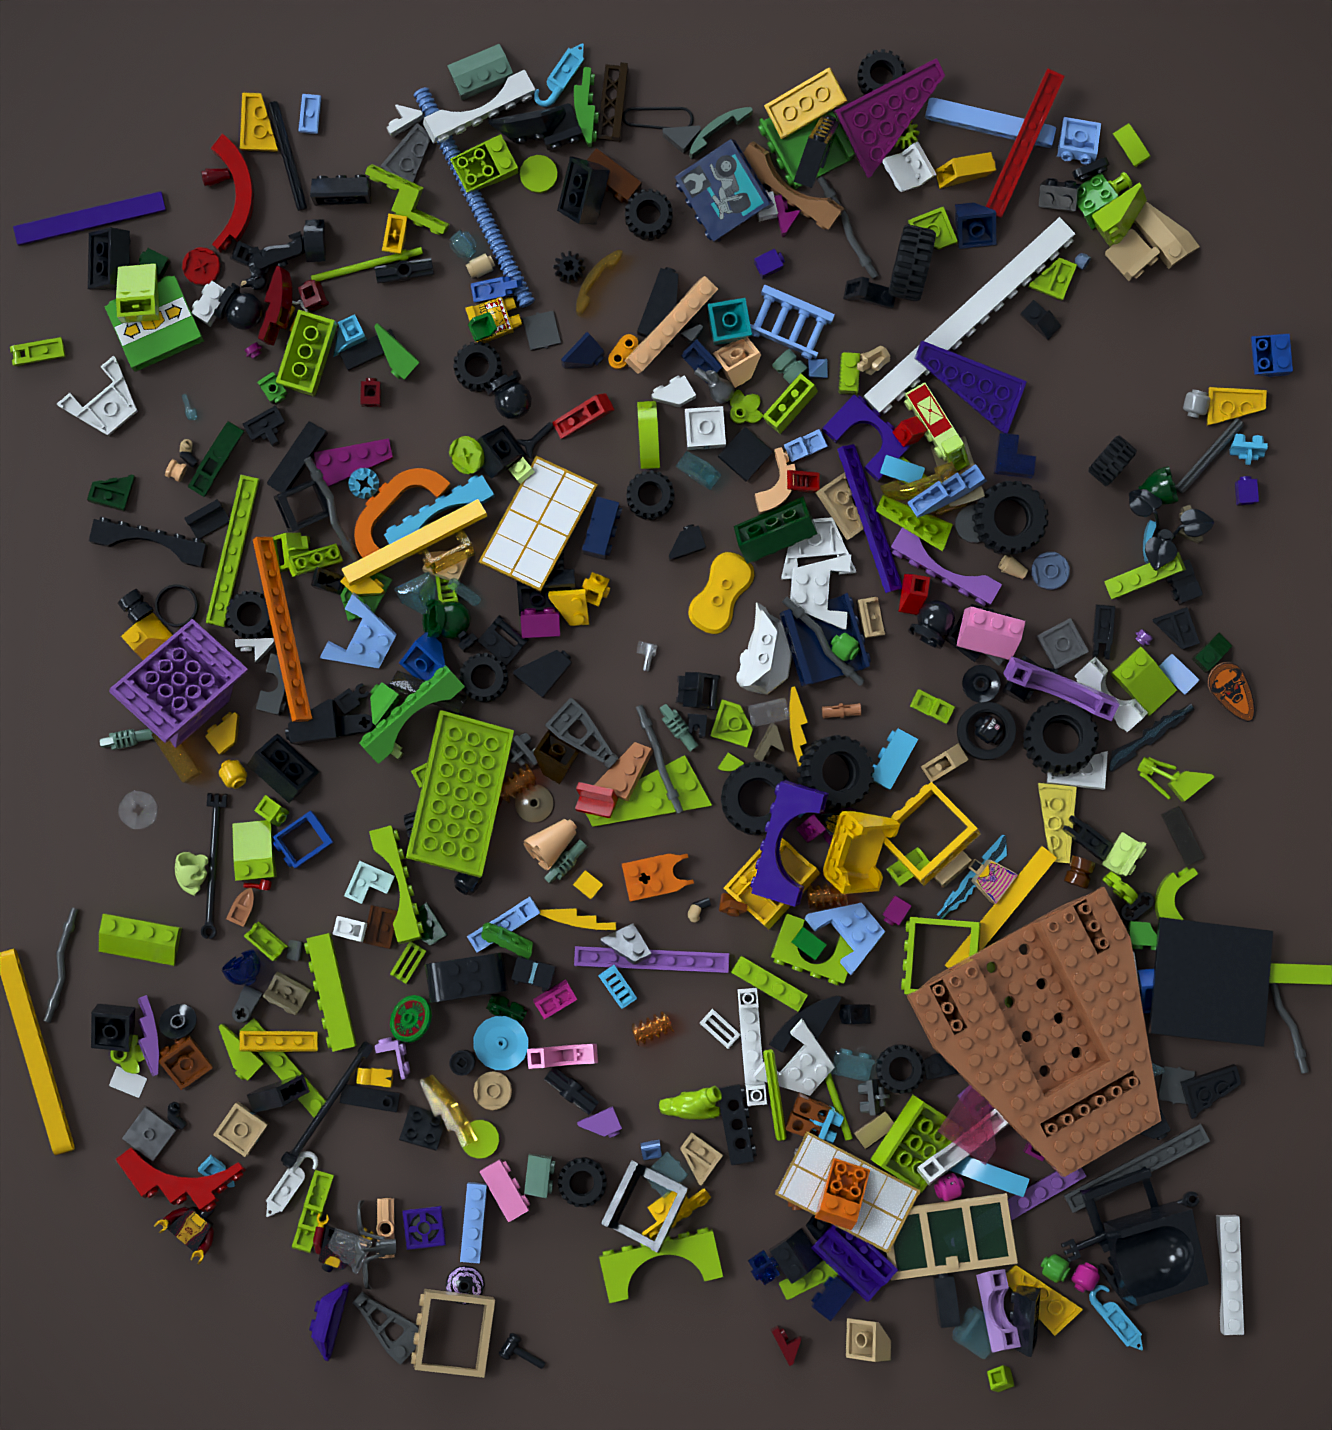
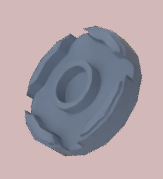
(1050, 570)

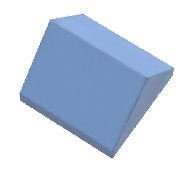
(651, 1149)

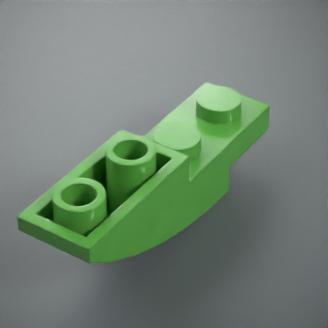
(584, 112)

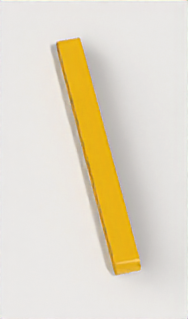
(35, 1053)

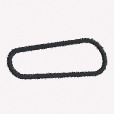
(655, 108)

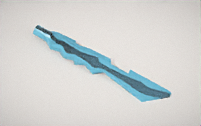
(995, 853)

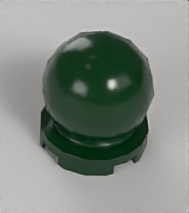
(445, 619)

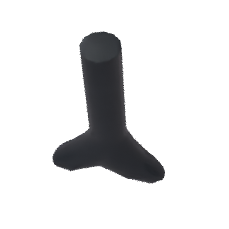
(530, 443)

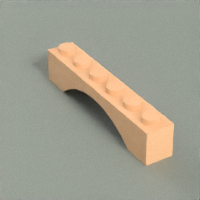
(671, 325)

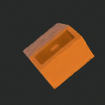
(842, 1194)

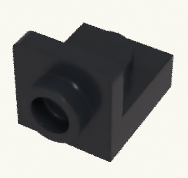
(855, 1014)

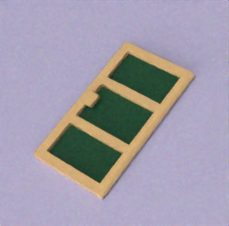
(954, 1237)

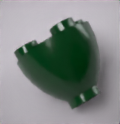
(1161, 485)

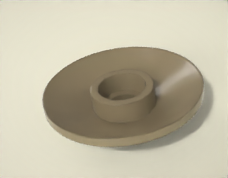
(536, 813)

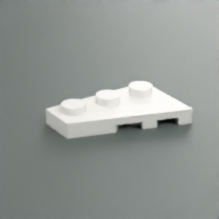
(1091, 776)

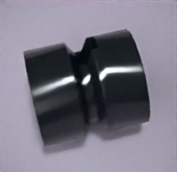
(135, 606)
(462, 1062)

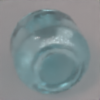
(463, 244)

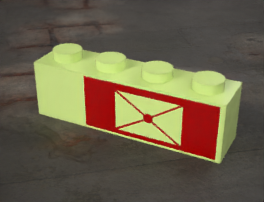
(930, 413)

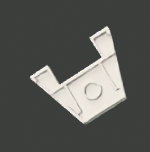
(108, 408)
(825, 543)
(811, 589)
(806, 1068)

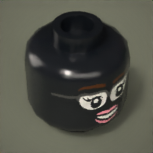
(988, 729)

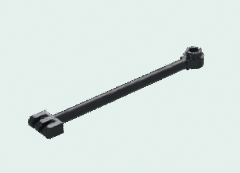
(213, 862)
(290, 1158)
(1075, 1248)

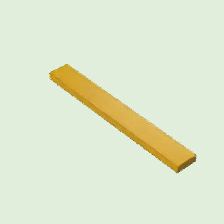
(414, 542)
(1008, 902)

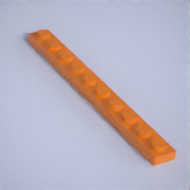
(282, 629)

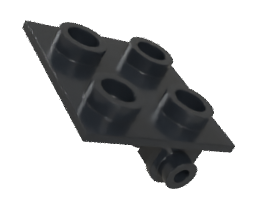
(422, 1128)

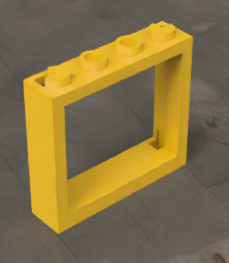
(949, 852)

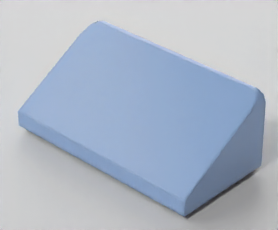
(1178, 674)

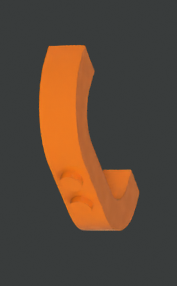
(388, 495)

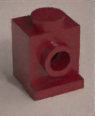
(311, 301)
(366, 386)

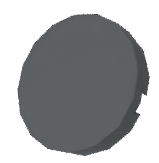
(964, 525)

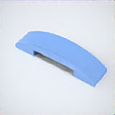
(509, 920)

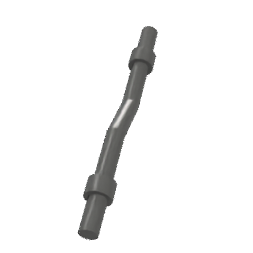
(865, 261)
(317, 476)
(800, 613)
(646, 724)
(53, 1002)
(1299, 1052)

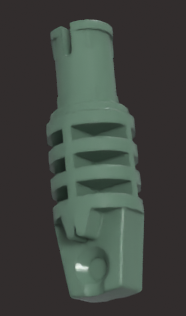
(678, 727)
(125, 738)
(565, 862)

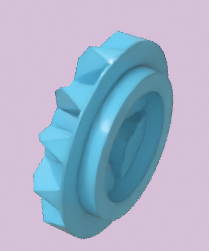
(361, 474)

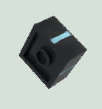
(533, 973)

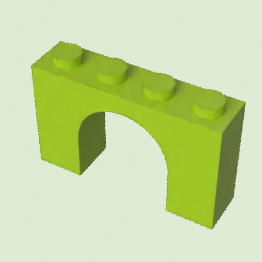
(787, 952)

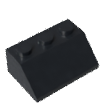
(341, 190)
(583, 191)
(106, 253)
(557, 581)
(282, 768)
(1026, 1317)

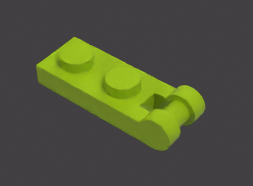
(38, 351)

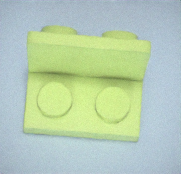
(1123, 855)

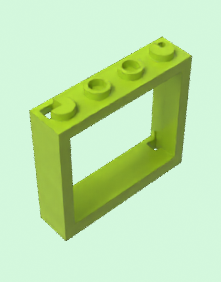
(910, 943)

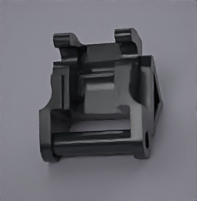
(691, 690)

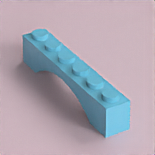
(460, 496)

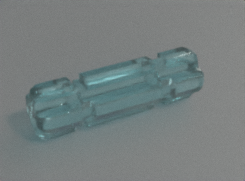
(464, 591)

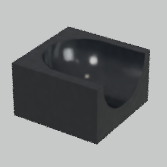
(1156, 1253)

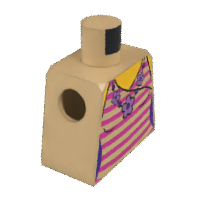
(991, 879)

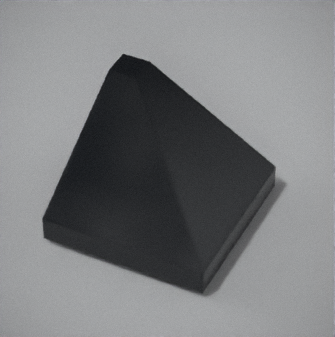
(817, 1227)

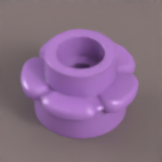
(1143, 637)

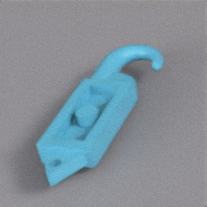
(562, 75)
(1116, 1319)

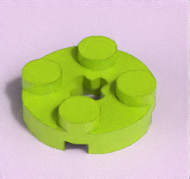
(1120, 888)

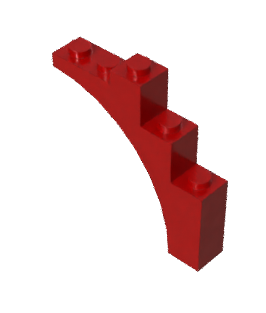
(201, 1189)

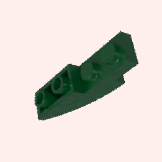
(215, 458)

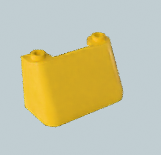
(855, 851)

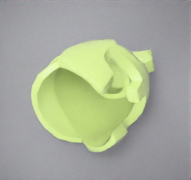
(190, 871)

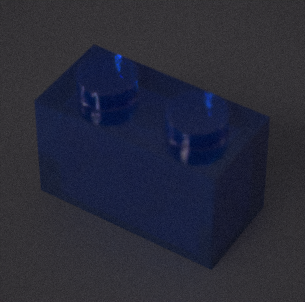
(831, 1297)

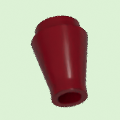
(213, 176)

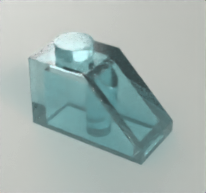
(698, 470)

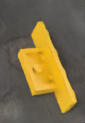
(661, 1207)

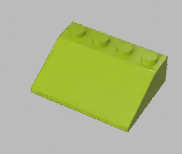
(911, 1142)

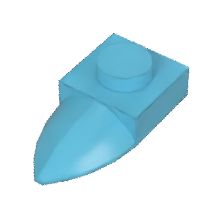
(212, 1166)

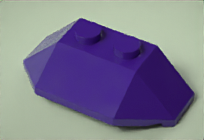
(328, 1319)

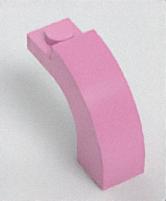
(562, 1055)

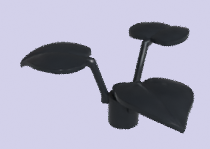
(1161, 549)

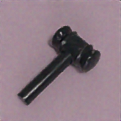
(511, 1347)

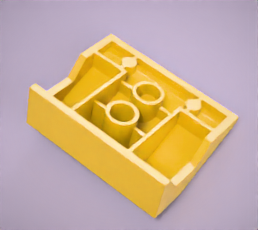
(765, 909)

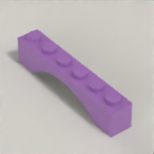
(980, 587)
(1074, 692)

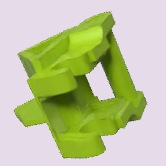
(292, 545)

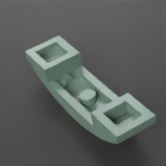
(736, 115)

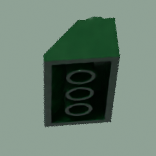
(775, 530)

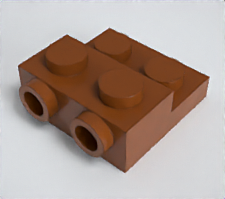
(184, 1061)

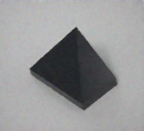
(327, 581)

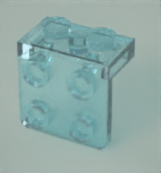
(973, 1333)

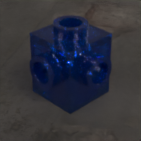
(764, 1267)

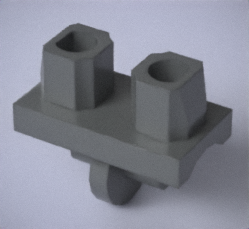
(521, 752)
(876, 1097)

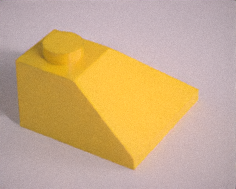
(146, 635)

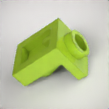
(272, 811)

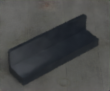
(293, 461)

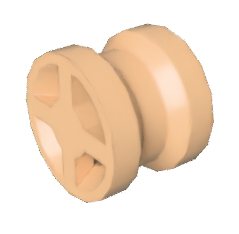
(176, 470)

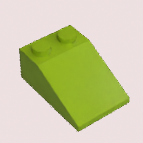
(1118, 216)
(1144, 680)
(253, 850)

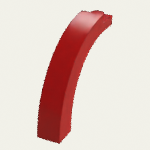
(244, 193)

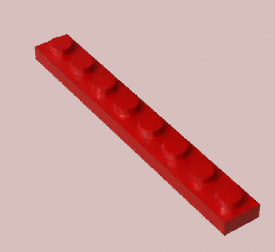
(1025, 141)

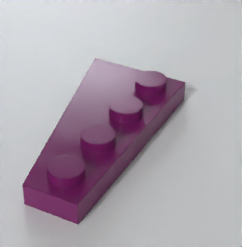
(341, 462)

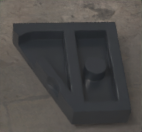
(1178, 628)

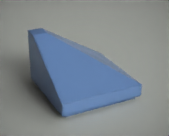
(817, 368)

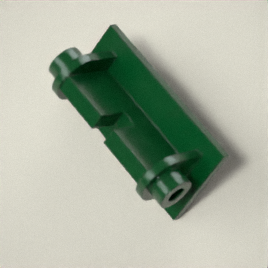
(498, 1006)

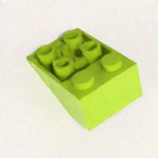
(485, 164)
(137, 293)

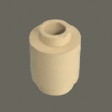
(480, 266)

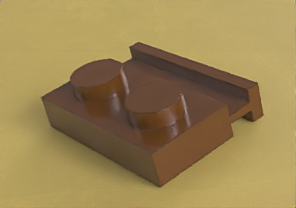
(380, 927)

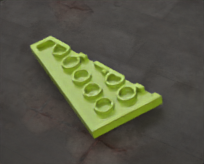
(651, 799)

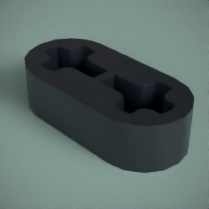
(1140, 909)

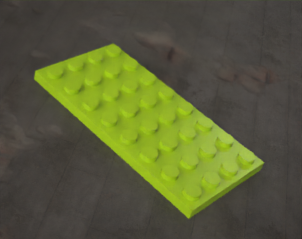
(460, 794)

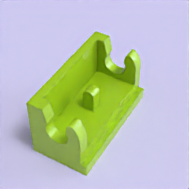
(900, 873)
(265, 941)

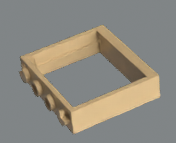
(422, 1319)

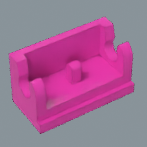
(554, 999)

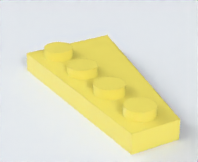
(1057, 807)

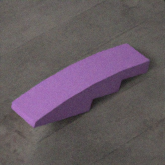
(149, 1043)

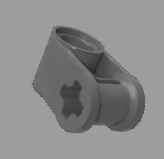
(247, 1000)

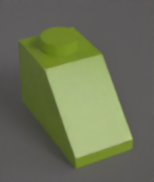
(1188, 783)

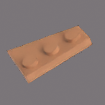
(626, 771)

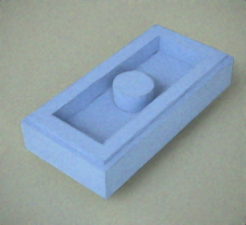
(310, 113)

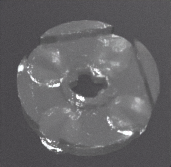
(147, 816)

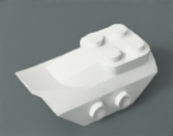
(767, 657)

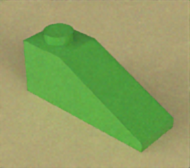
(397, 355)

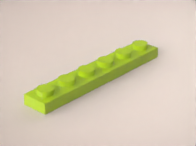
(285, 1069)

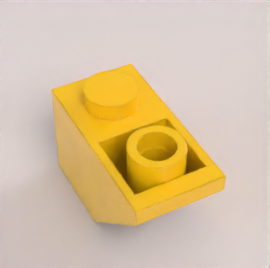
(365, 587)
(225, 734)

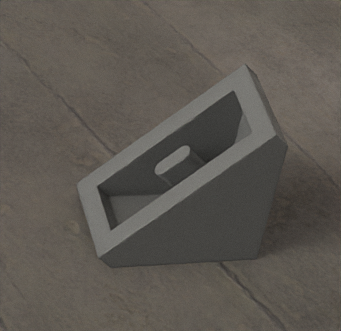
(681, 136)

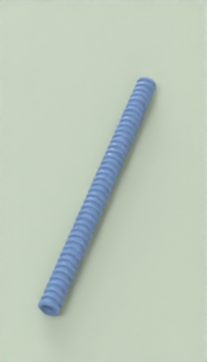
(478, 207)

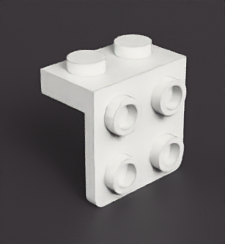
(909, 168)

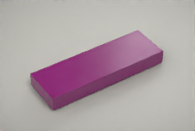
(810, 828)

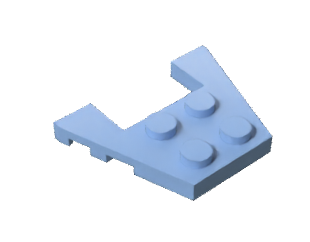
(369, 641)
(855, 926)

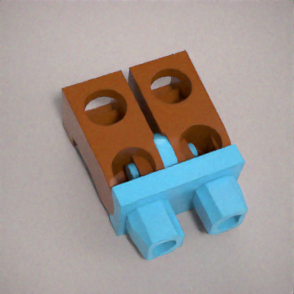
(813, 1117)

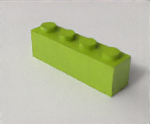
(1142, 577)
(769, 983)

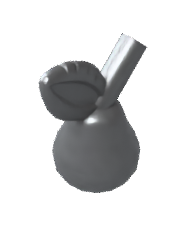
(720, 389)

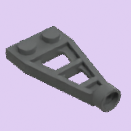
(564, 719)
(403, 1346)

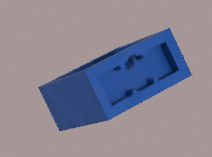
(321, 831)

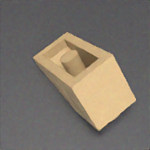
(944, 763)

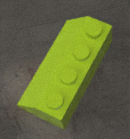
(306, 353)
(139, 939)

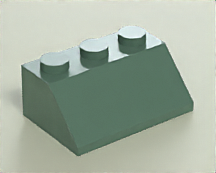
(480, 71)

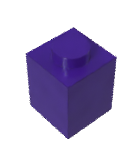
(769, 263)
(1246, 491)

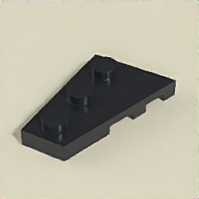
(1208, 1087)

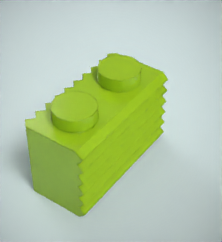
(848, 373)

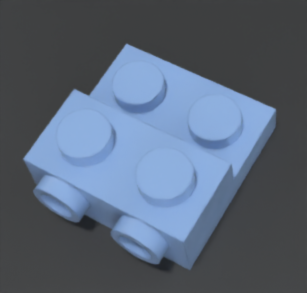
(1079, 140)

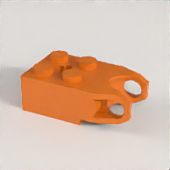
(661, 876)

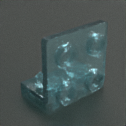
(852, 1065)

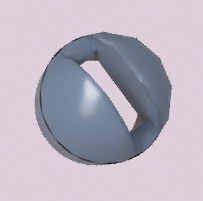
(1082, 260)

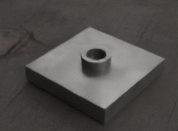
(1062, 643)
(149, 1134)

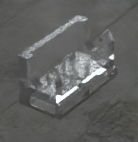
(768, 712)

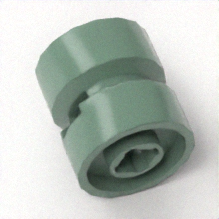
(789, 366)

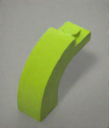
(648, 434)
(1167, 890)

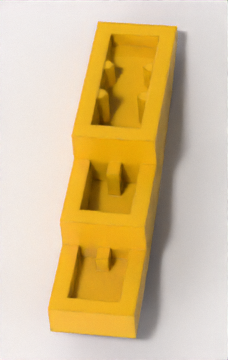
(796, 719)
(570, 917)

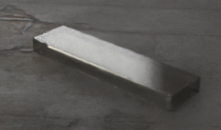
(409, 684)

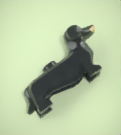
(271, 256)

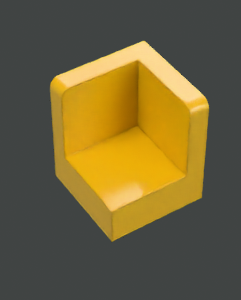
(588, 884)

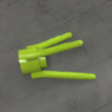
(1149, 766)

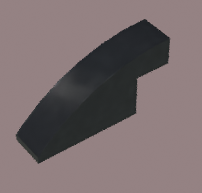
(814, 1016)

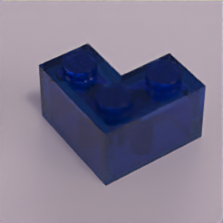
(1008, 461)

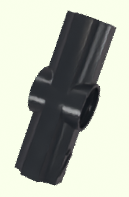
(391, 273)
(571, 1090)

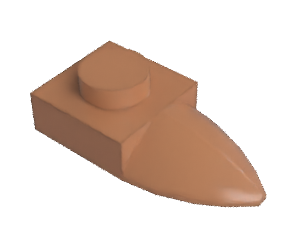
(241, 908)

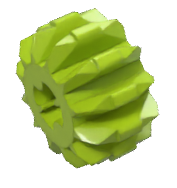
(909, 137)

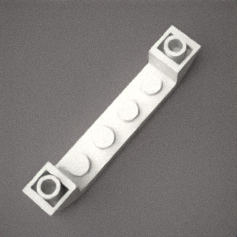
(751, 1045)

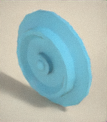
(500, 1043)

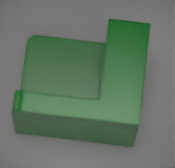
(482, 326)

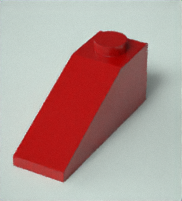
(583, 415)

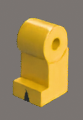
(375, 1076)

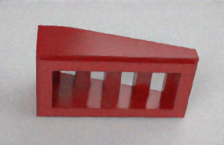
(813, 481)

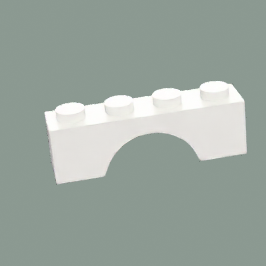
(1094, 676)

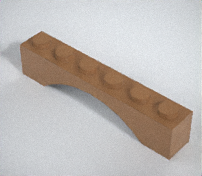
(823, 210)

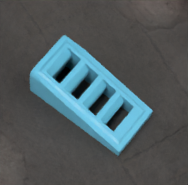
(626, 1000)

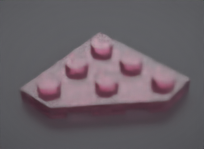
(971, 1126)

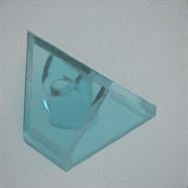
(417, 592)

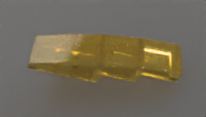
(444, 1104)

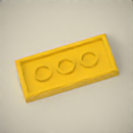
(805, 103)

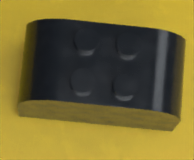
(466, 977)

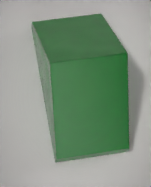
(808, 943)

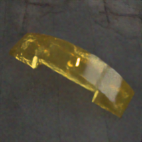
(610, 262)
(910, 490)

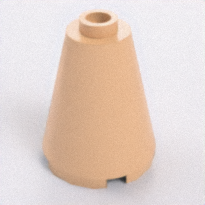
(550, 842)

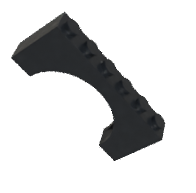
(816, 150)

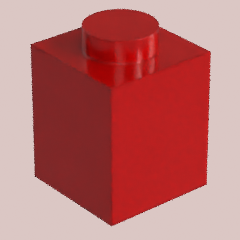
(910, 431)

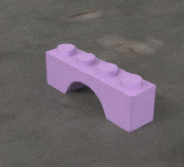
(992, 1290)

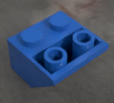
(1272, 355)

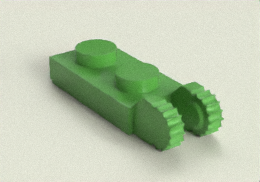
(507, 939)

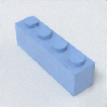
(473, 1222)

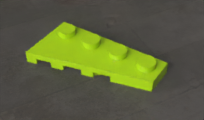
(926, 527)

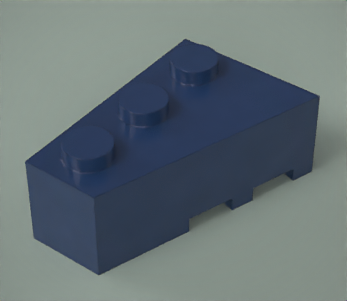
(601, 528)

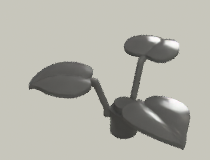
(383, 1247)

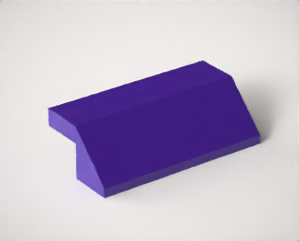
(855, 1261)

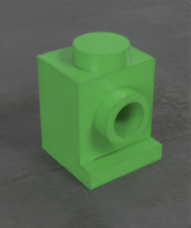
(275, 396)

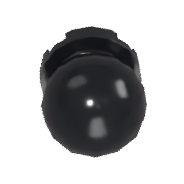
(241, 309)
(511, 397)
(934, 622)

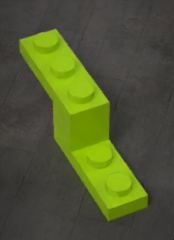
(407, 199)

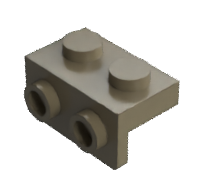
(286, 993)

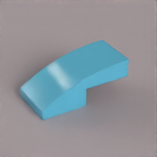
(901, 469)
(1150, 528)

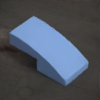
(805, 445)

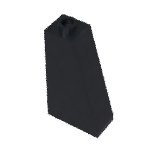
(660, 303)

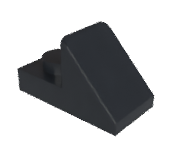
(1040, 319)

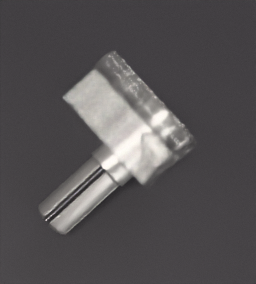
(648, 650)

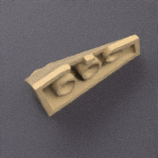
(1164, 233)

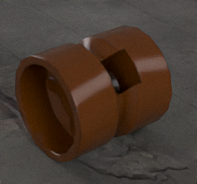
(1079, 872)

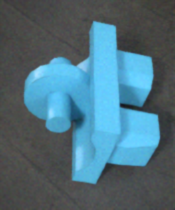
(1248, 450)

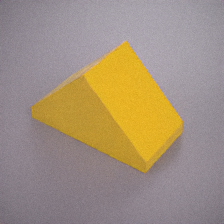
(395, 234)

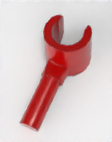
(264, 885)

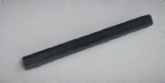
(287, 155)

